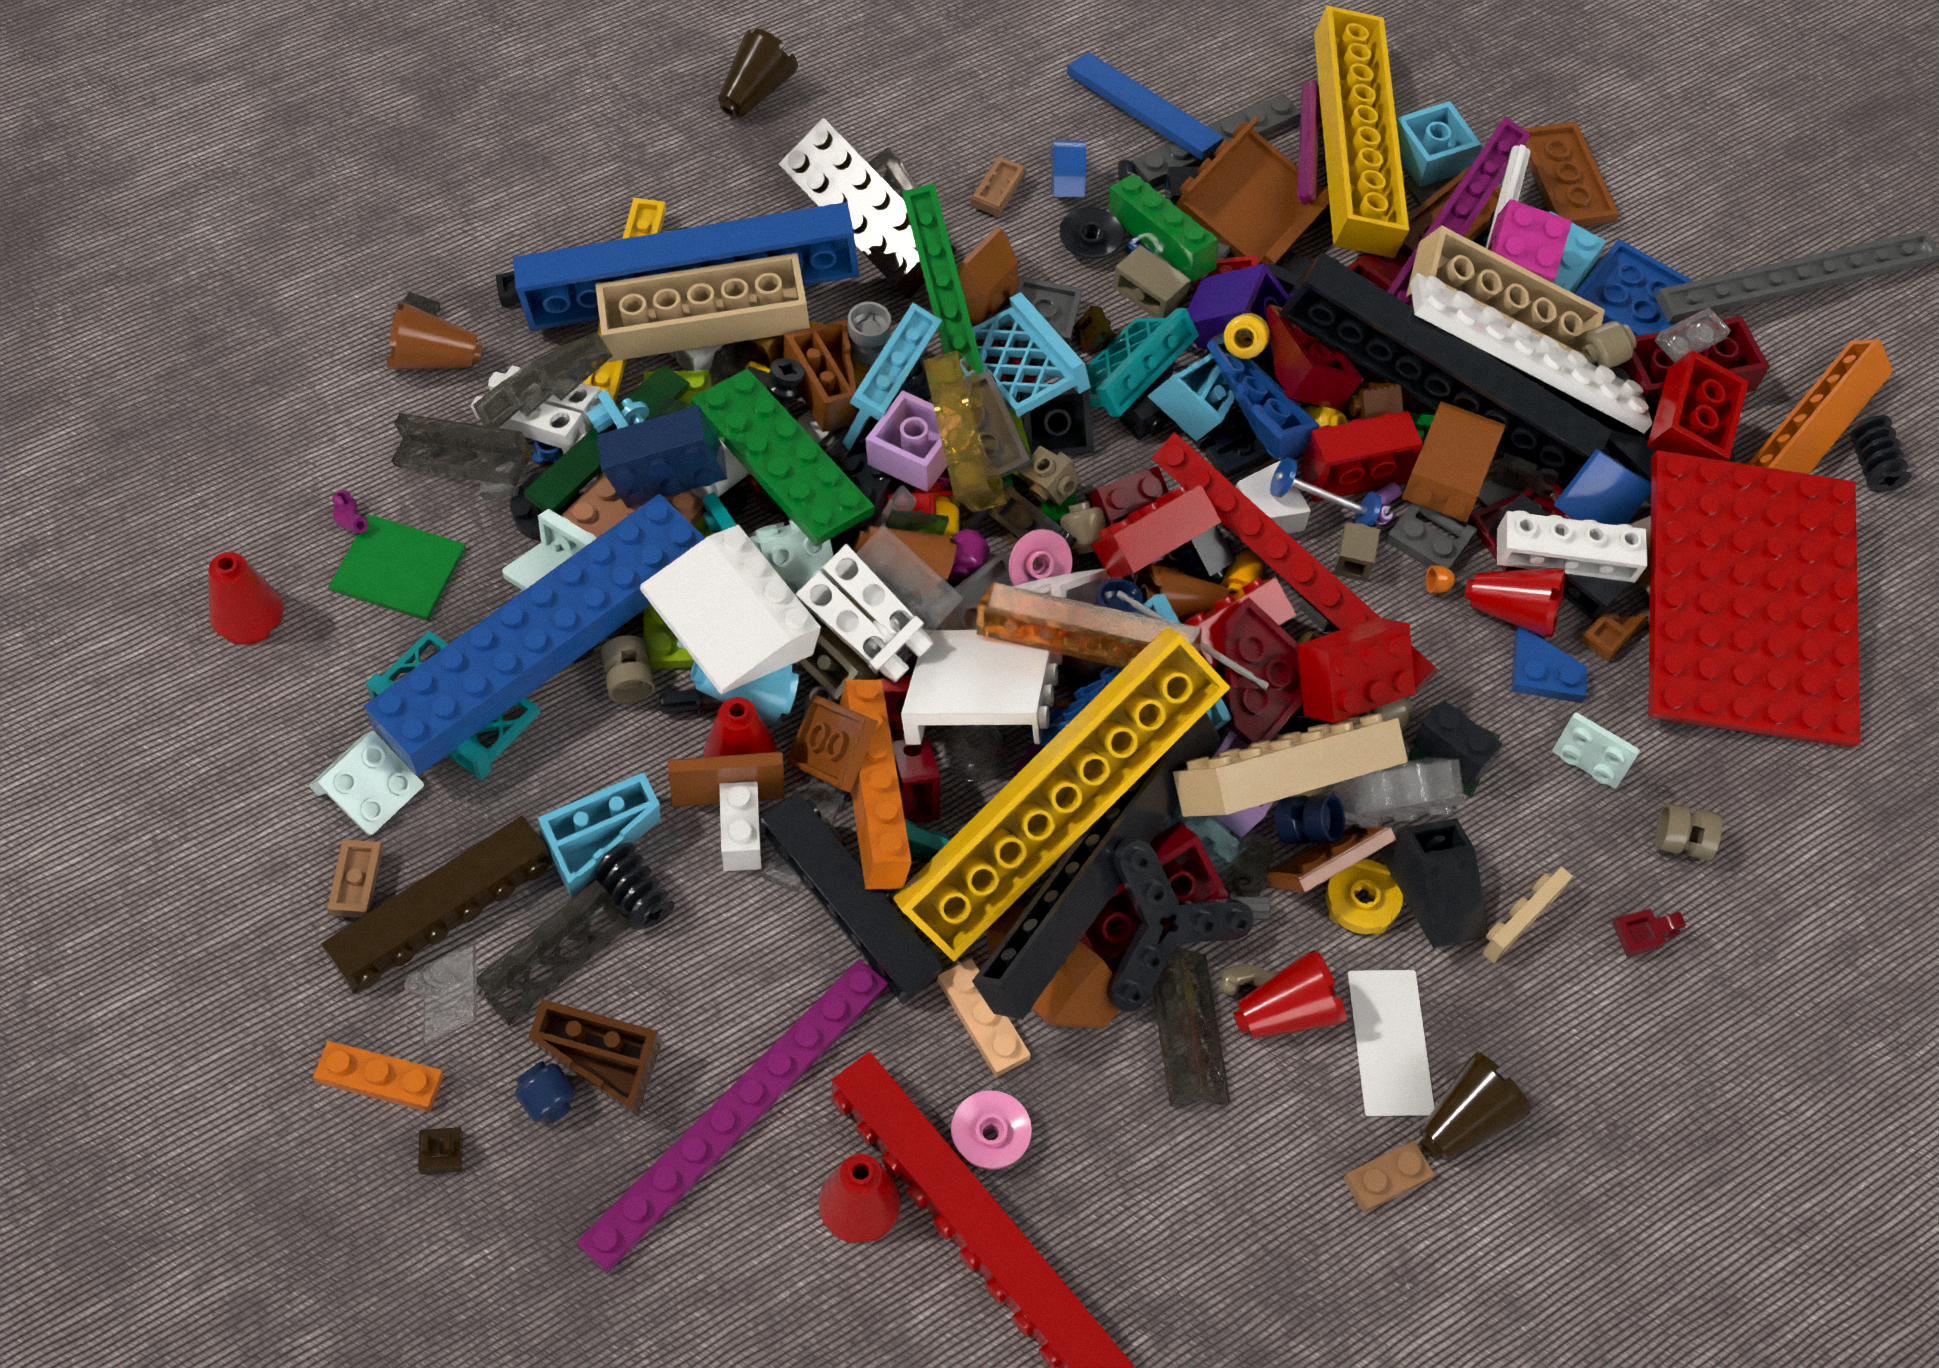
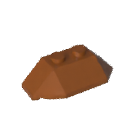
(988, 275)
(1078, 989)

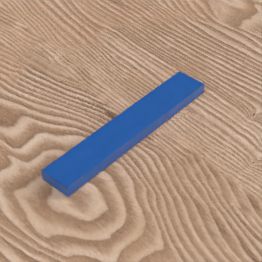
(1145, 105)

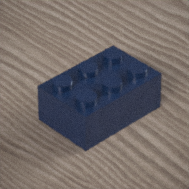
(662, 456)

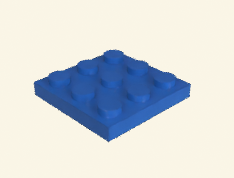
(1627, 286)

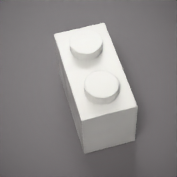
(740, 826)

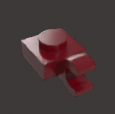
(1644, 933)

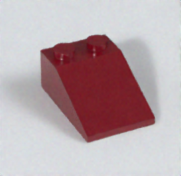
(1309, 367)

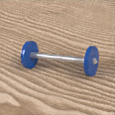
(1284, 478)

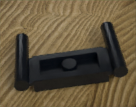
(1017, 516)

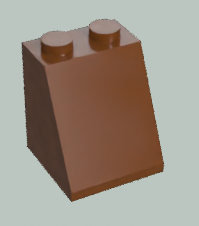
(1453, 461)

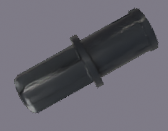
(687, 701)

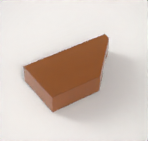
(1612, 633)

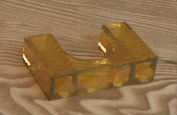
(954, 395)

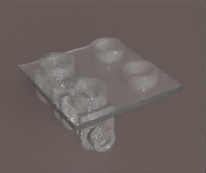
(447, 993)

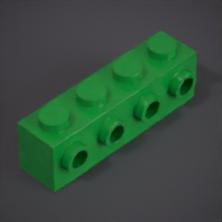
(1163, 227)

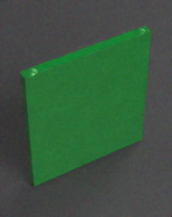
(397, 567)

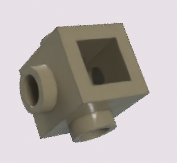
(1050, 476)

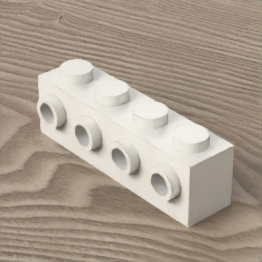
(1572, 545)

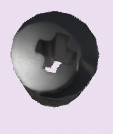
(1880, 454)
(632, 888)

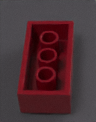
(1736, 353)

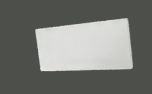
(1390, 1043)

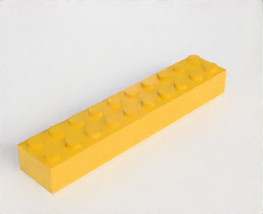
(1360, 133)
(1061, 792)

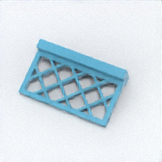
(1049, 345)
(891, 368)

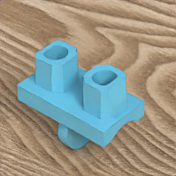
(608, 413)

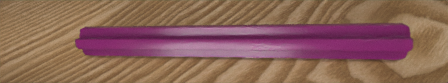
(1308, 143)

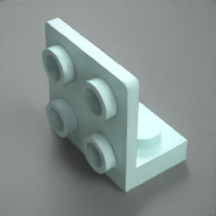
(1595, 750)
(368, 782)

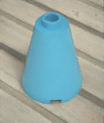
(769, 694)

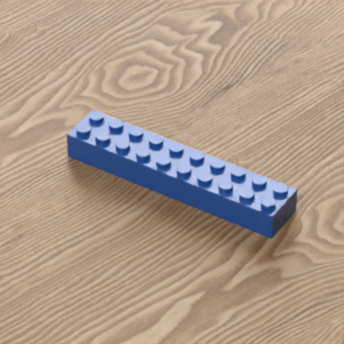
(560, 283)
(529, 637)

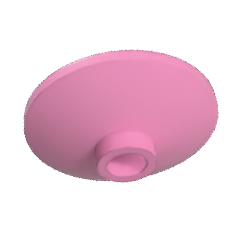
(1052, 556)
(995, 1112)

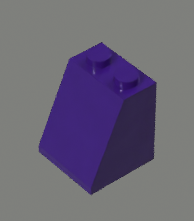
(1230, 295)

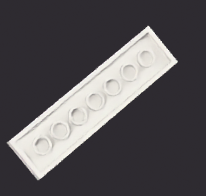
(1529, 352)

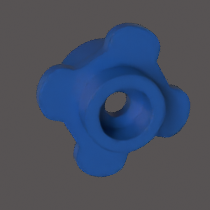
(542, 454)

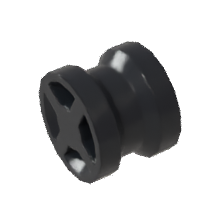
(785, 379)

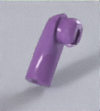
(1388, 494)

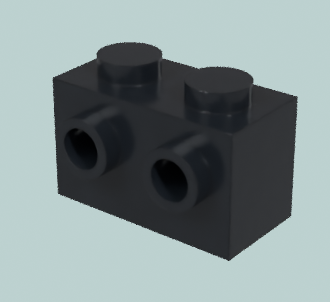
(1454, 736)

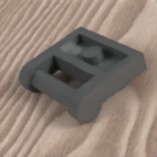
(1427, 543)

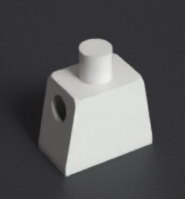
(1288, 512)

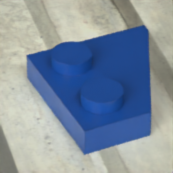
(1546, 670)

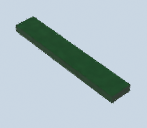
(582, 461)

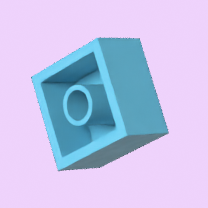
(1436, 143)

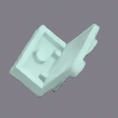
(558, 543)
(792, 553)

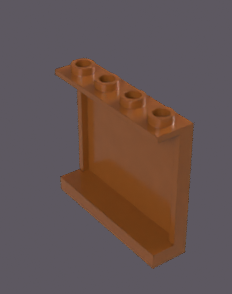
(1251, 197)

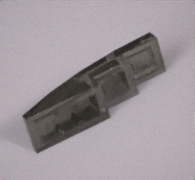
(550, 375)

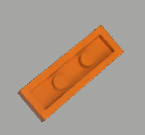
(378, 1076)

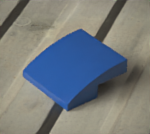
(1604, 492)

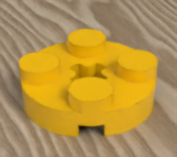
(1359, 916)

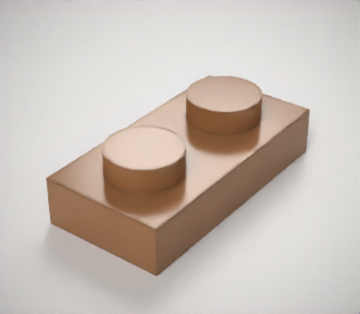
(355, 878)
(1389, 1176)

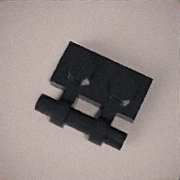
(1236, 452)

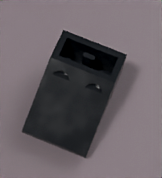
(1439, 880)

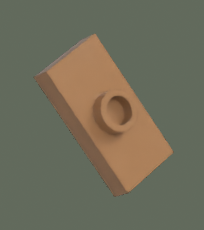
(998, 186)

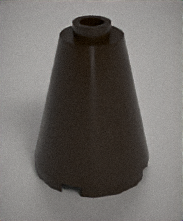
(755, 72)
(1473, 1109)

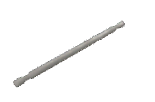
(1204, 647)

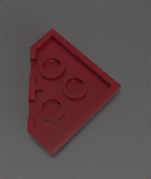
(1271, 655)

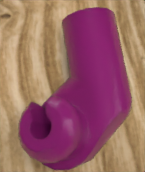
(346, 513)

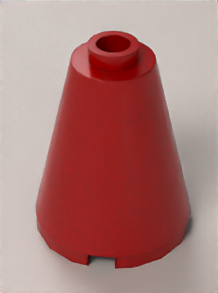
(1520, 597)
(241, 600)
(738, 731)
(1292, 1000)
(859, 1200)

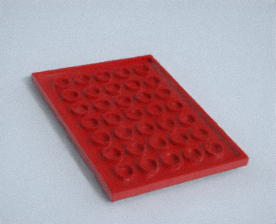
(1753, 600)

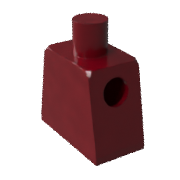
(915, 766)

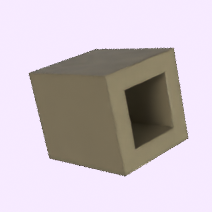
(1356, 551)

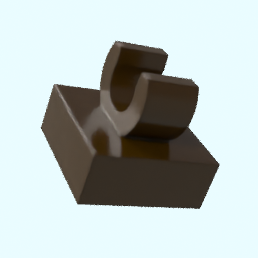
(1094, 330)
(440, 1150)

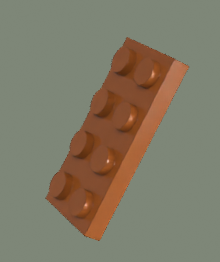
(1569, 175)
(1425, 214)

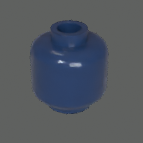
(545, 1092)

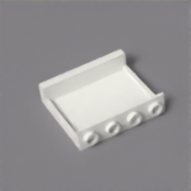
(979, 683)

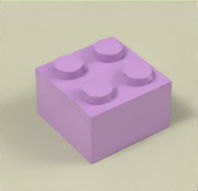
(908, 442)

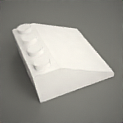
(732, 610)

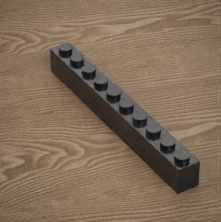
(1084, 882)

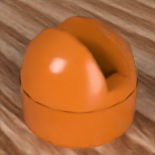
(1439, 579)

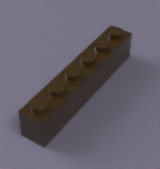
(437, 904)

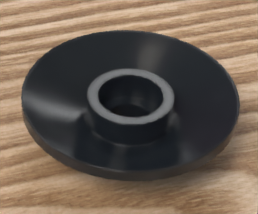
(1091, 233)

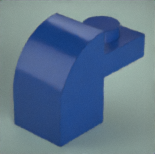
(1068, 168)

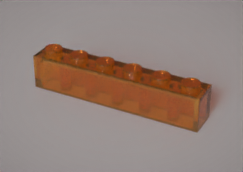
(1070, 625)

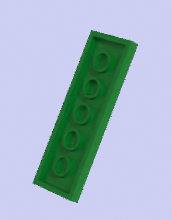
(783, 457)

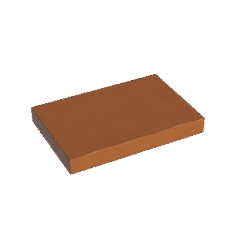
(832, 742)
(698, 779)
(1329, 858)

